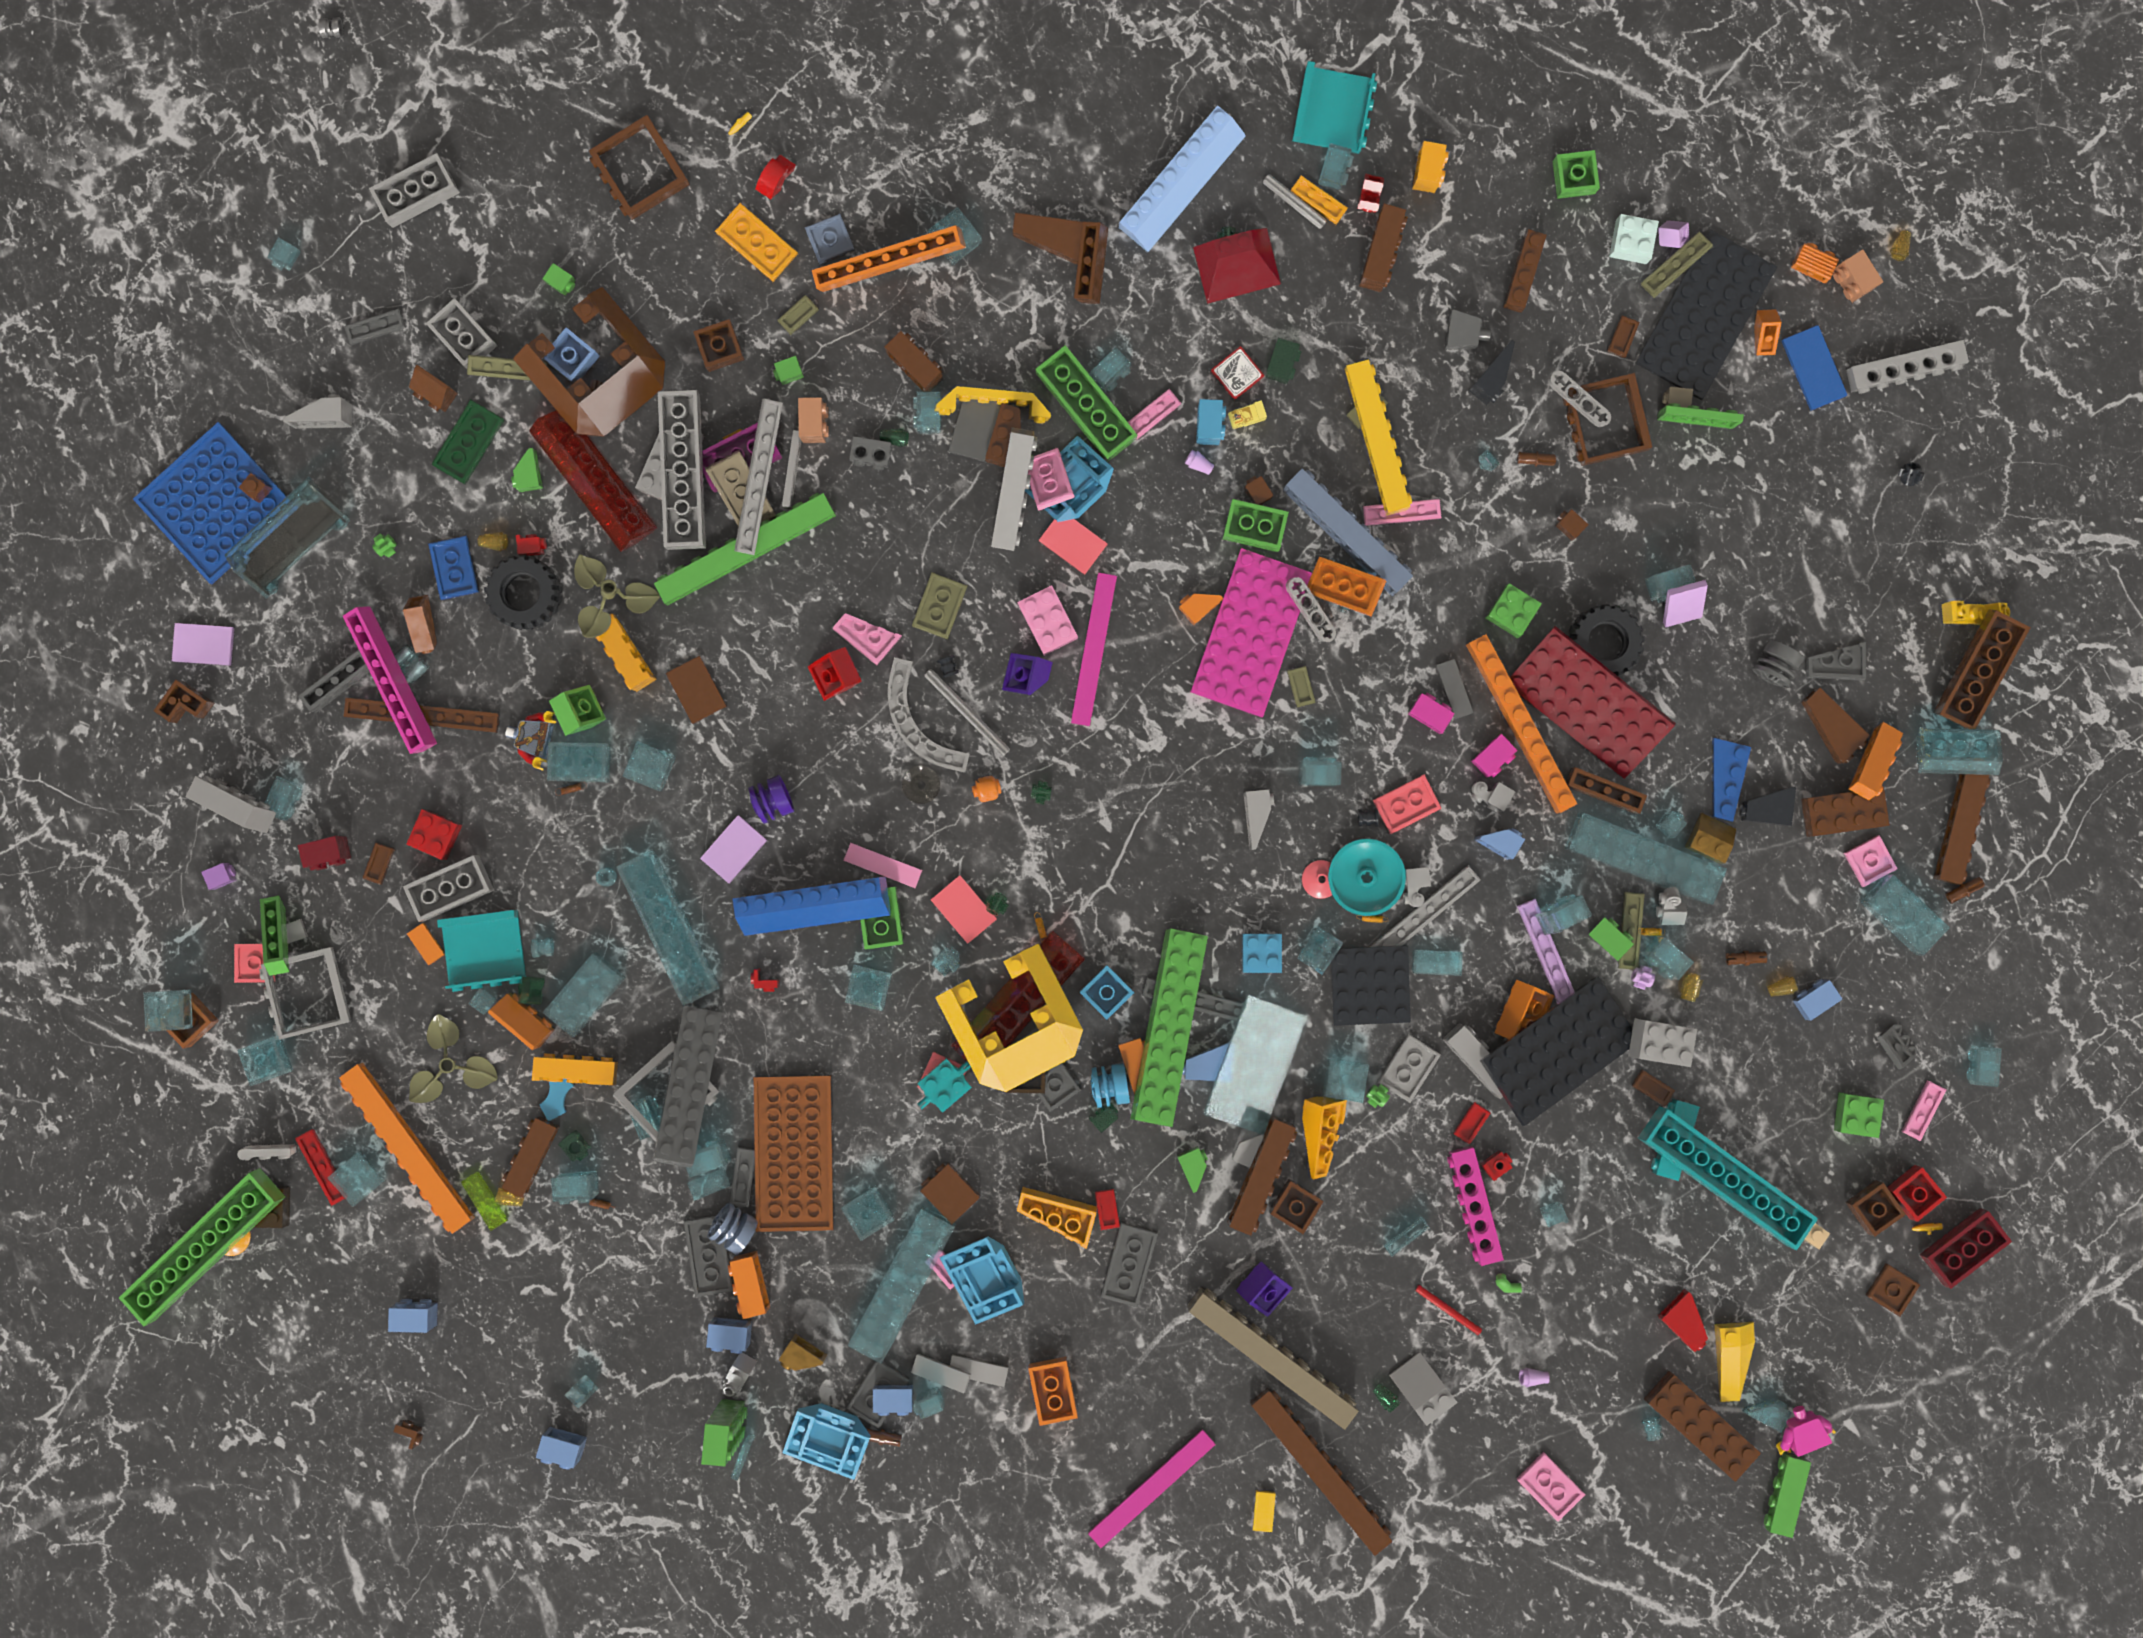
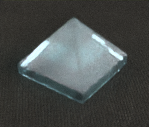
(1488, 461)

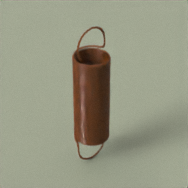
(571, 788)
(600, 1203)

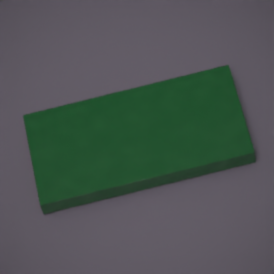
(468, 442)

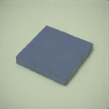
(829, 238)

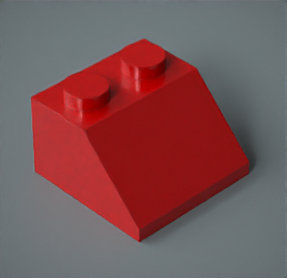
(834, 673)

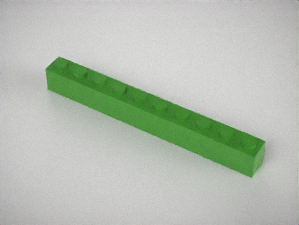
(725, 560)

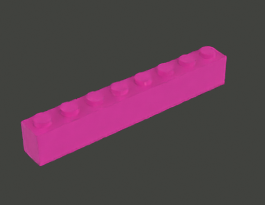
(389, 679)

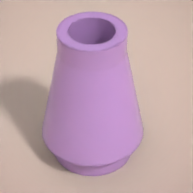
(1198, 462)
(1532, 1377)

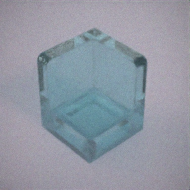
(1554, 1214)

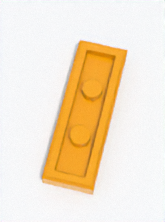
(1319, 200)

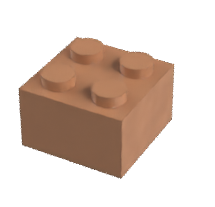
(1857, 276)
(812, 420)

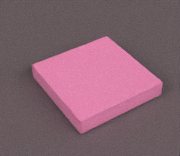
(1870, 860)

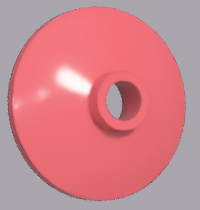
(1310, 879)

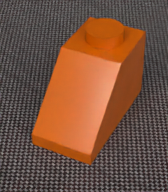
(1766, 332)
(1198, 606)

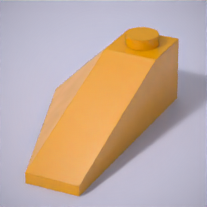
(1321, 1123)

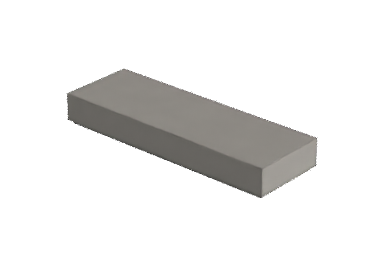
(981, 1370)
(941, 1373)

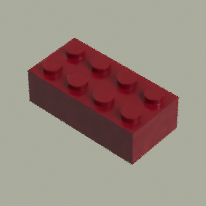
(1965, 1248)

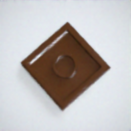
(1893, 1290)

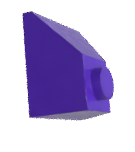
(1026, 673)

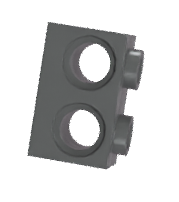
(871, 447)

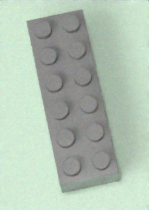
(1012, 493)

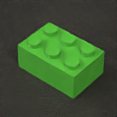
(1255, 525)
(884, 930)

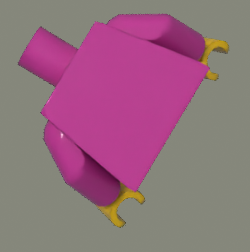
(1805, 1433)

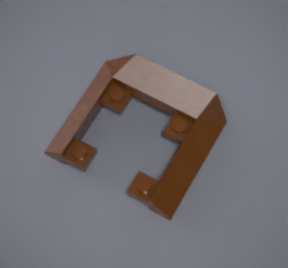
(618, 397)

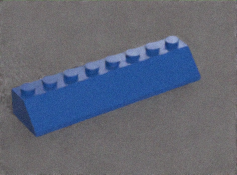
(812, 906)

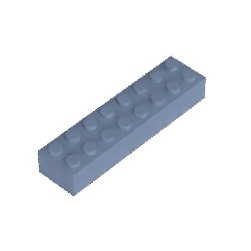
(1346, 531)

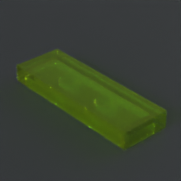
(484, 1201)

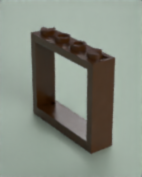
(655, 198)
(1637, 414)

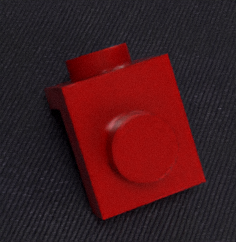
(767, 985)

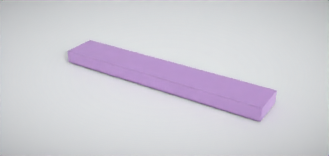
(1546, 952)

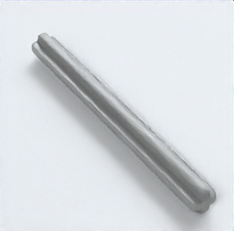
(967, 712)

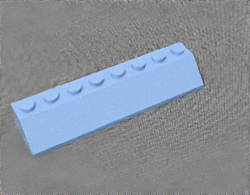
(1182, 179)

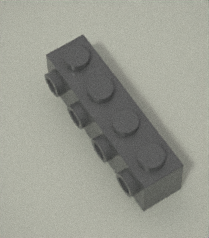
(335, 682)

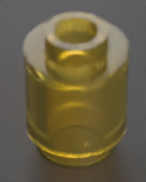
(1691, 987)

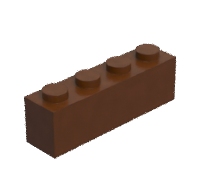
(1091, 262)
(1524, 271)
(1605, 790)
(530, 1157)

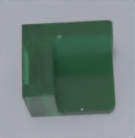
(530, 990)

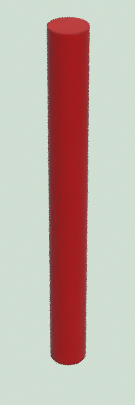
(1449, 1310)

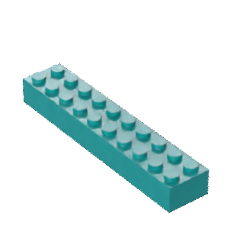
(1727, 1178)

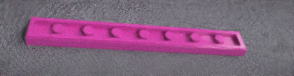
(1093, 649)
(1151, 1488)

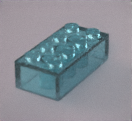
(1959, 751)
(1904, 914)
(584, 995)

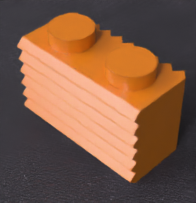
(1815, 262)

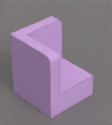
(1674, 234)

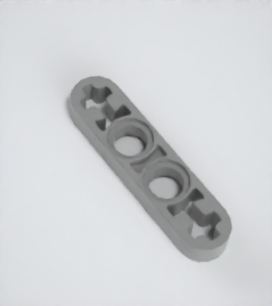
(1581, 396)
(1308, 611)

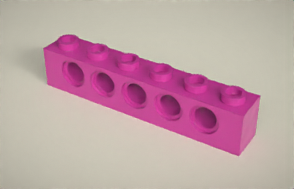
(1492, 1252)

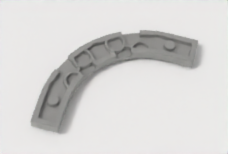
(908, 729)

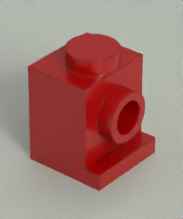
(530, 545)
(1490, 1165)

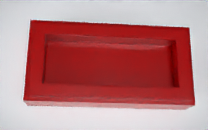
(1471, 1123)
(1107, 1209)

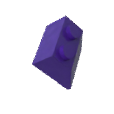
(1264, 1289)

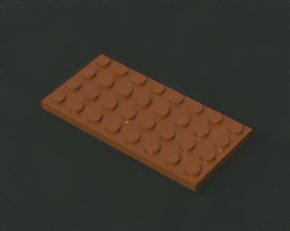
(793, 1153)

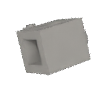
(1496, 799)
(1415, 880)
(1672, 907)
(738, 1374)

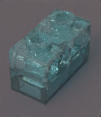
(1320, 950)

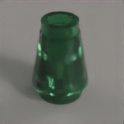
(896, 437)
(1386, 1398)

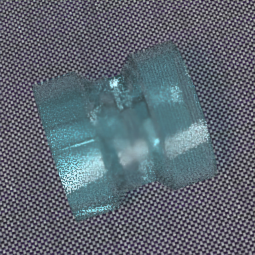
(542, 947)

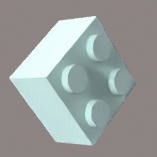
(1633, 239)

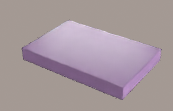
(1685, 603)
(203, 644)
(733, 849)

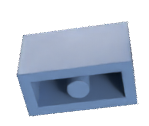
(1816, 999)
(892, 1399)

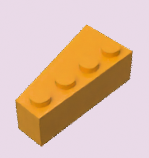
(626, 656)
(575, 1070)
(1059, 1214)

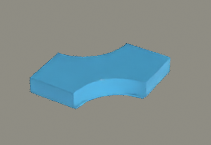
(554, 1103)

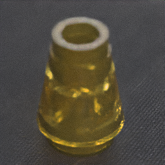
(1901, 246)
(493, 541)
(1785, 986)
(507, 1198)

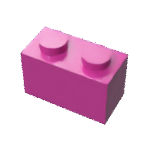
(1431, 713)
(1494, 756)

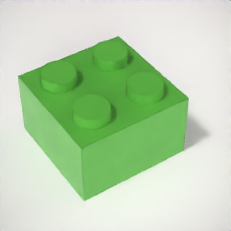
(1576, 174)
(1513, 610)
(577, 710)
(1611, 938)
(1858, 1115)

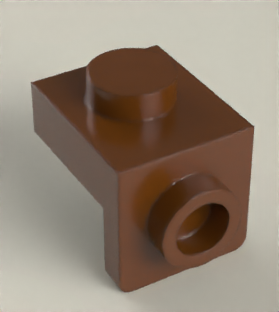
(410, 1430)

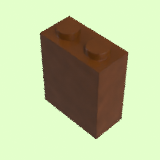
(949, 1192)

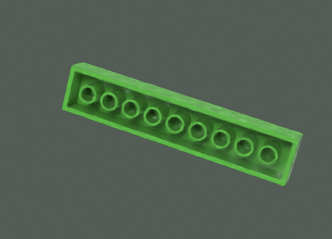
(1169, 1027)
(202, 1247)

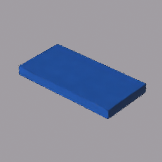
(1814, 368)

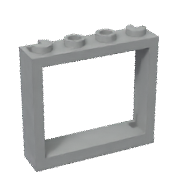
(275, 1009)
(620, 1094)

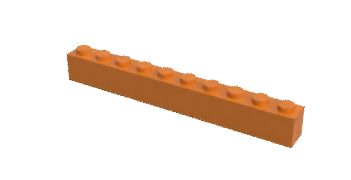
(1521, 724)
(406, 1147)

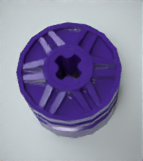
(771, 799)

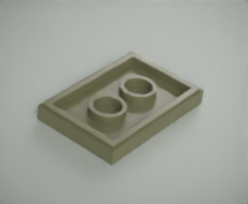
(939, 606)

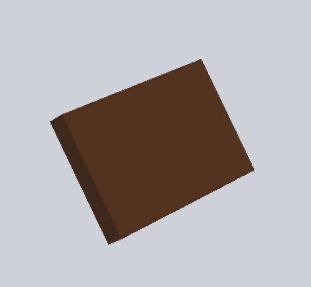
(696, 690)

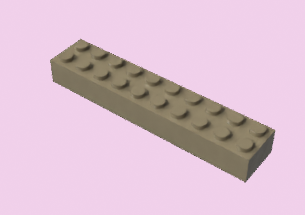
(1273, 1358)

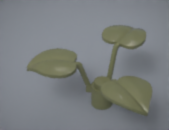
(594, 621)
(478, 1073)

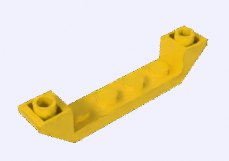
(1037, 410)
(1959, 613)

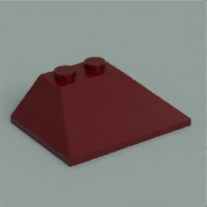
(1236, 265)

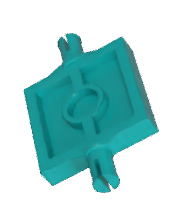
(944, 1085)

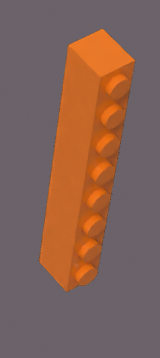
(889, 258)

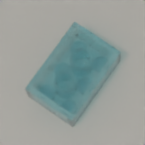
(578, 762)

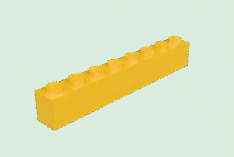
(1377, 437)

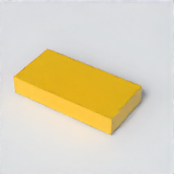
(1264, 1511)

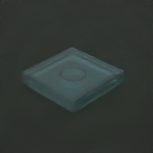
(743, 1455)

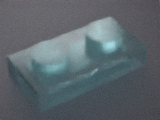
(709, 1184)

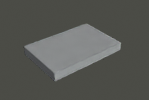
(1409, 1068)

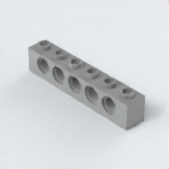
(1954, 352)

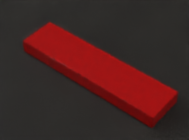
(319, 1163)

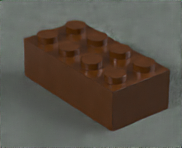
(1383, 244)
(1843, 813)

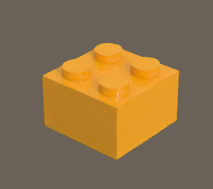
(1429, 167)

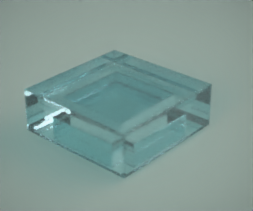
(482, 1001)

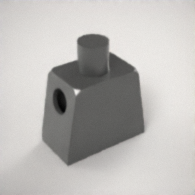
(1464, 331)

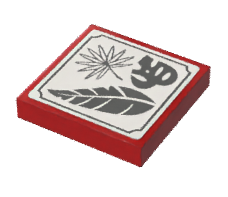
(1237, 373)

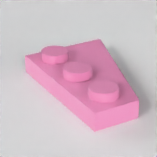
(868, 639)

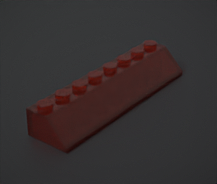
(593, 481)
(1011, 1006)

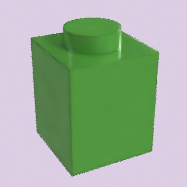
(559, 279)
(788, 370)

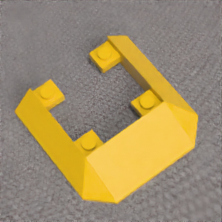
(1031, 1056)

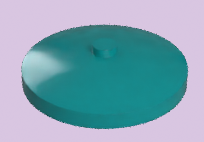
(1367, 877)

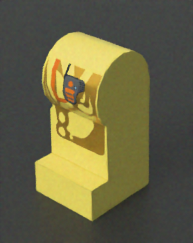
(1247, 415)

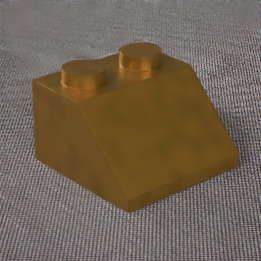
(1712, 839)
(801, 1355)

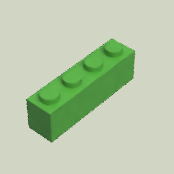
(274, 935)
(1787, 1495)

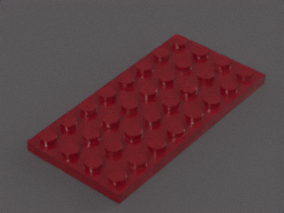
(1590, 702)

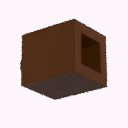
(255, 487)
(1258, 490)
(1571, 524)

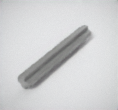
(1294, 201)

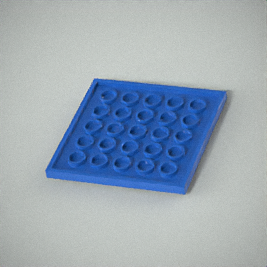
(201, 504)

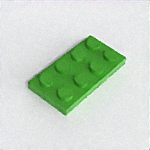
(1696, 416)

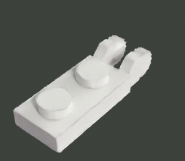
(266, 1151)

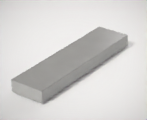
(792, 471)

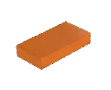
(426, 944)

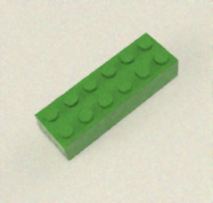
(1086, 403)
(724, 1432)

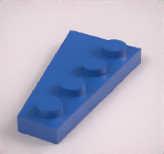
(1728, 774)

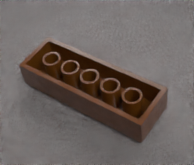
(1981, 669)
(1261, 1175)
(1702, 1426)

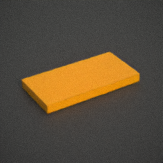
(756, 242)

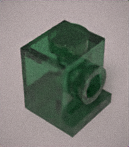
(1104, 1117)

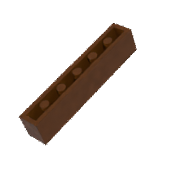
(1961, 828)

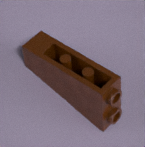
(1051, 234)
(1834, 726)

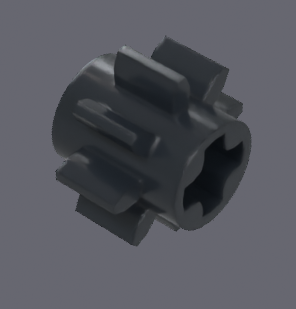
(1911, 474)

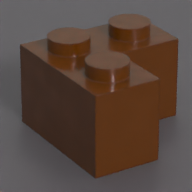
(180, 699)

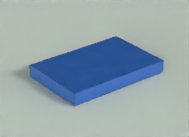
(453, 567)

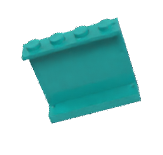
(1334, 108)
(483, 950)

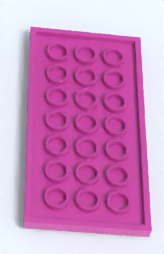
(1250, 634)

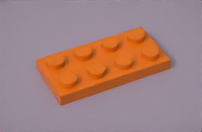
(1346, 586)

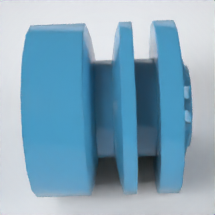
(1110, 1085)

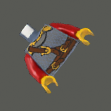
(533, 737)

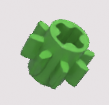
(384, 545)
(1377, 1095)

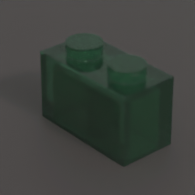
(1282, 361)

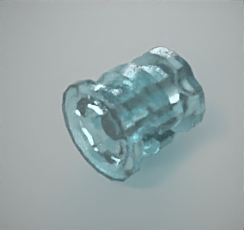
(612, 877)
(1652, 1428)

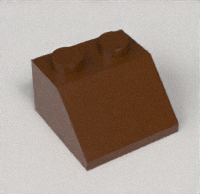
(432, 389)

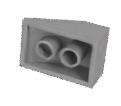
(322, 413)
(1257, 811)
(1423, 1388)

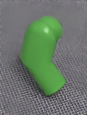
(1506, 1286)

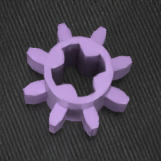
(1642, 977)

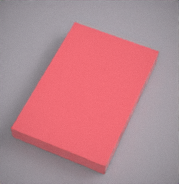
(1073, 543)
(1407, 804)
(963, 909)

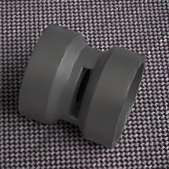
(330, 27)

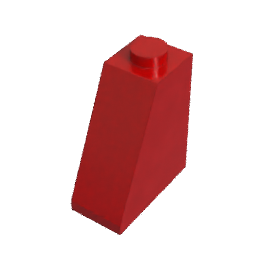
(1685, 1321)

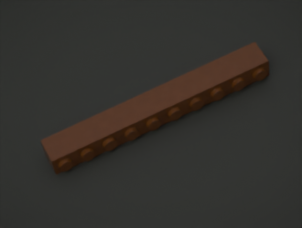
(1320, 1470)

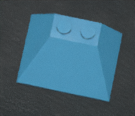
(1088, 478)
(984, 1278)
(828, 1439)

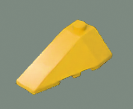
(1733, 1354)

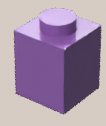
(219, 876)

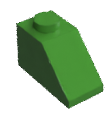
(527, 473)
(1193, 1166)

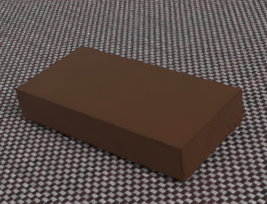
(1623, 336)
(378, 863)
(1653, 1088)

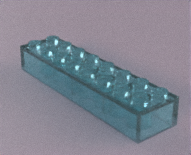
(1645, 858)
(668, 927)
(901, 1285)

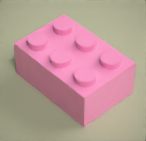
(1047, 620)

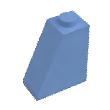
(1205, 1064)

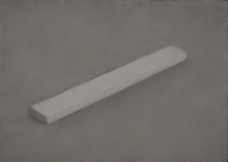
(758, 476)
(1430, 909)

